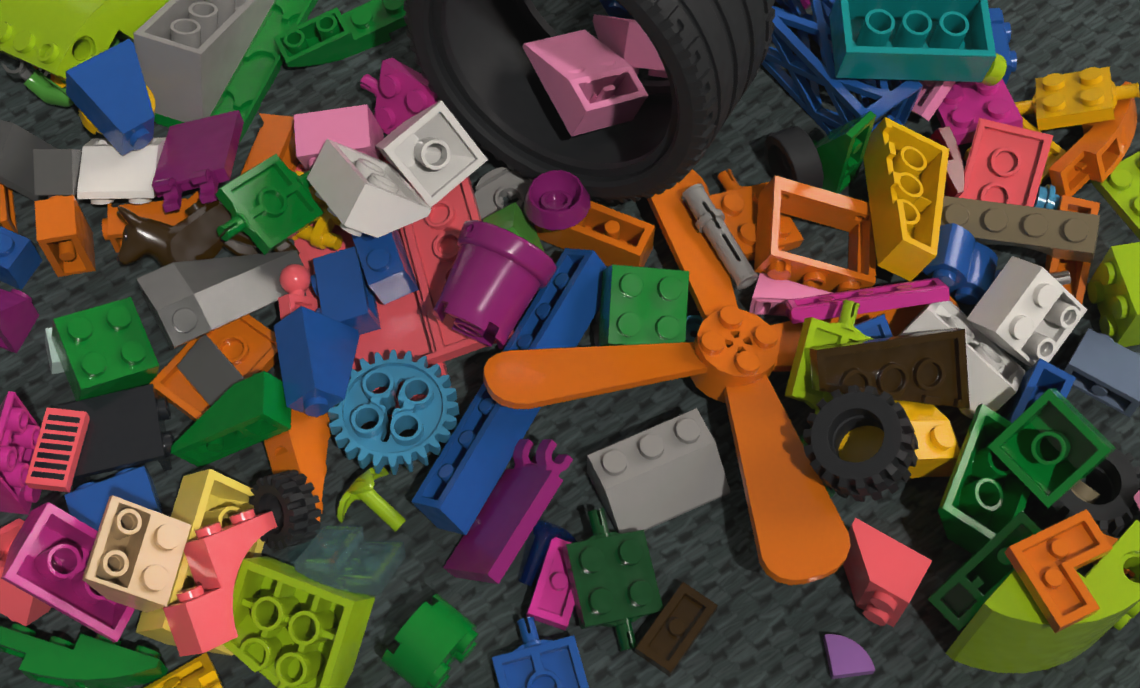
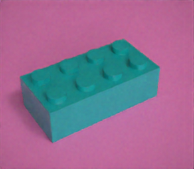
(912, 39)

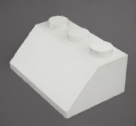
(364, 191)
(991, 371)

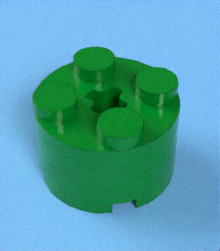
(431, 643)

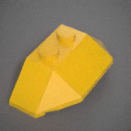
(935, 438)

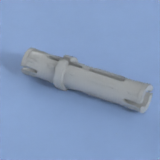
(712, 224)

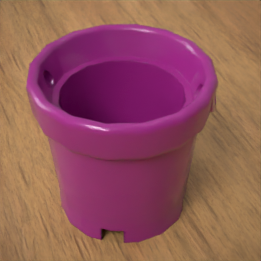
(492, 282)

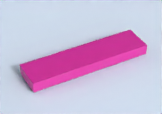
(870, 299)

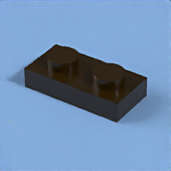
(676, 629)

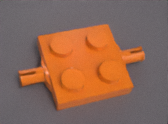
(741, 213)

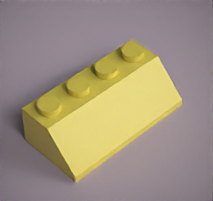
(201, 501)

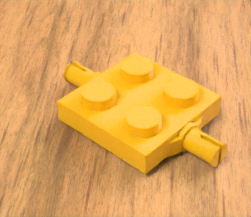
(1076, 98)

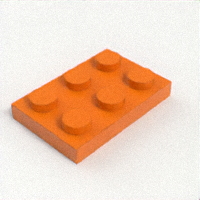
(244, 343)

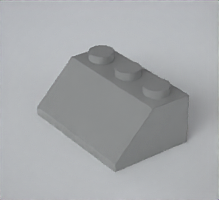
(658, 473)

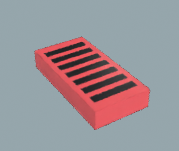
(57, 450)

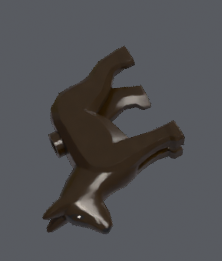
(188, 240)

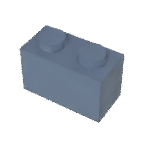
(1106, 372)

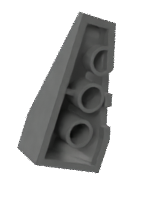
(210, 293)

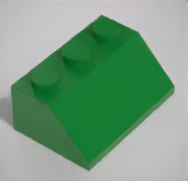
(981, 489)

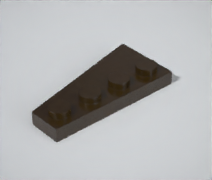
(909, 367)

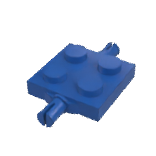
(540, 662)

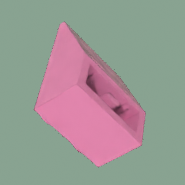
(586, 81)

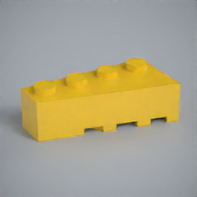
(905, 196)

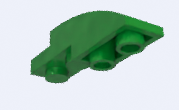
(339, 36)
(85, 665)

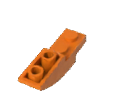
(1097, 151)

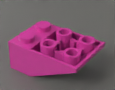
(17, 445)

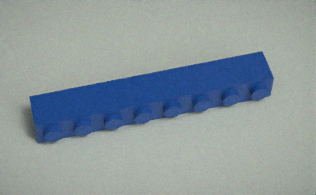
(488, 431)

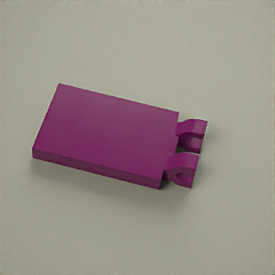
(197, 156)
(509, 514)

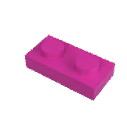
(553, 596)

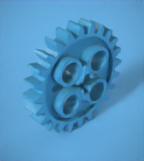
(429, 416)

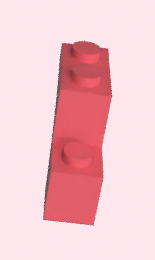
(205, 612)

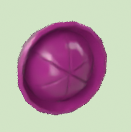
(556, 200)

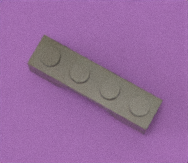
(1049, 231)

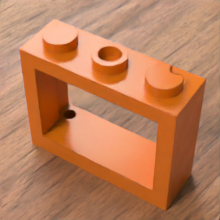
(821, 207)

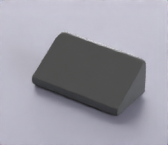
(208, 370)

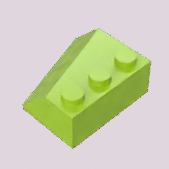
(295, 626)

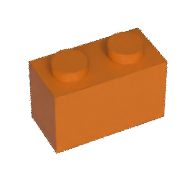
(64, 235)

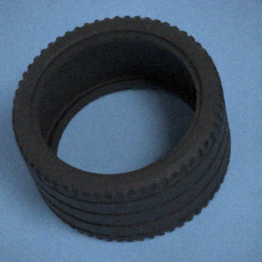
(487, 82)

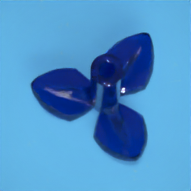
(544, 533)

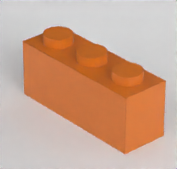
(611, 234)

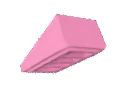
(772, 294)

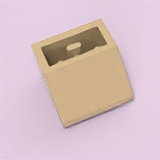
(136, 555)

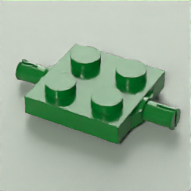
(268, 204)

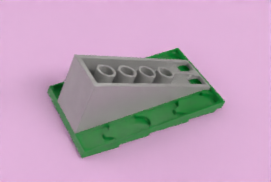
(198, 61)

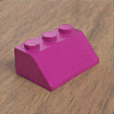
(50, 563)

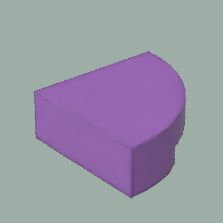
(846, 657)

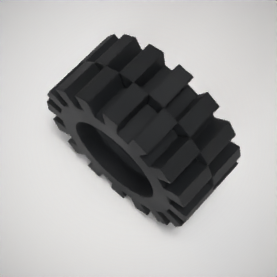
(291, 505)

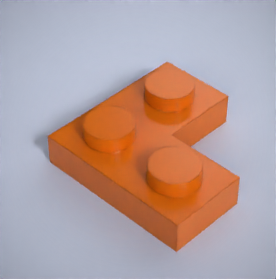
(1049, 567)

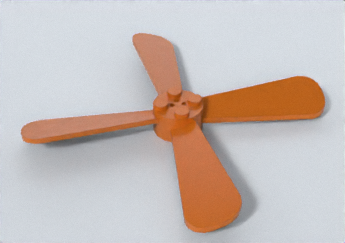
(730, 361)

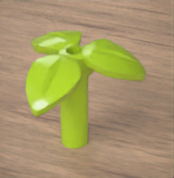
(363, 490)

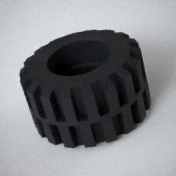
(842, 416)
(1119, 485)

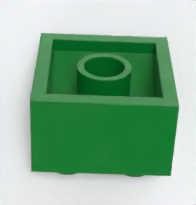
(1051, 447)

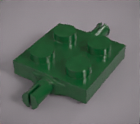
(612, 579)

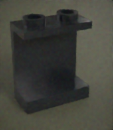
(123, 432)

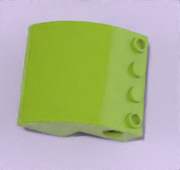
(68, 32)
(1014, 635)

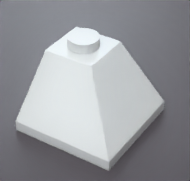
(432, 152)

